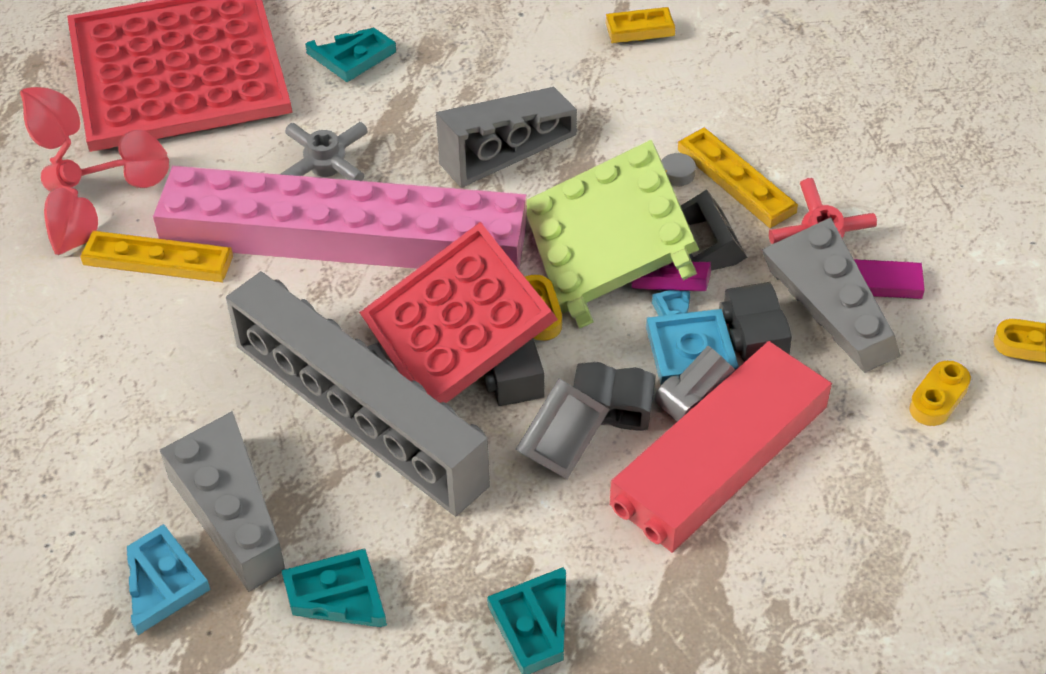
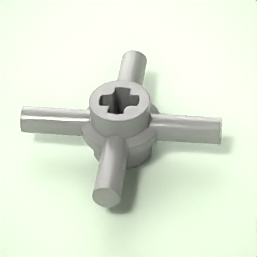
(325, 152)

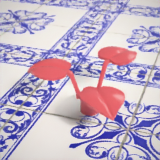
(50, 122)

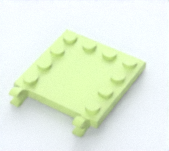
(610, 229)

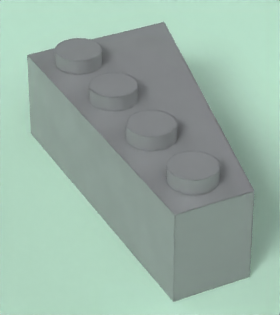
(223, 493)

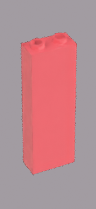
(718, 446)

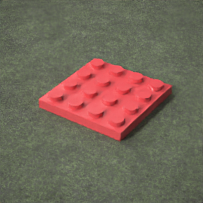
(457, 315)

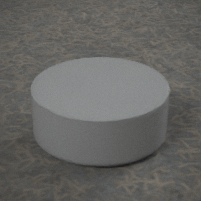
(679, 168)

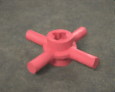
(819, 213)

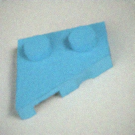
(161, 578)

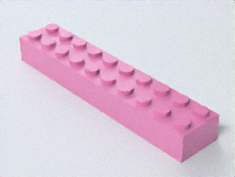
(331, 216)

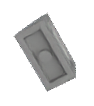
(562, 429)

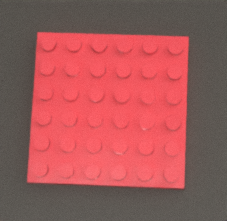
(175, 68)

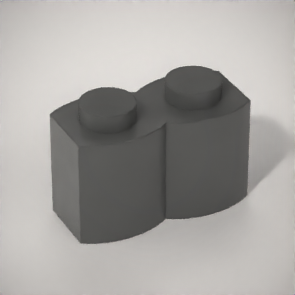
(755, 319)
(623, 391)

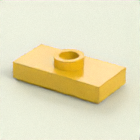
(640, 25)

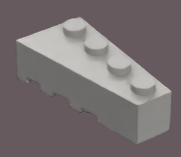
(501, 132)
(831, 287)

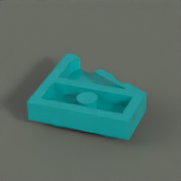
(352, 52)
(336, 590)
(533, 620)

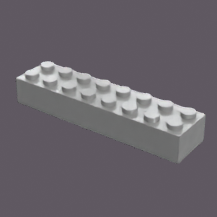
(361, 393)

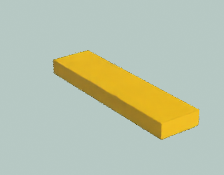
(738, 177)
(157, 256)

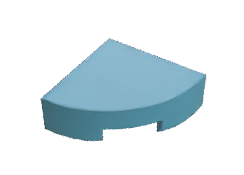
(671, 302)

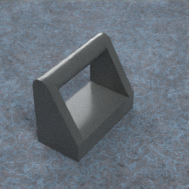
(728, 249)

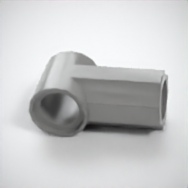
(685, 391)

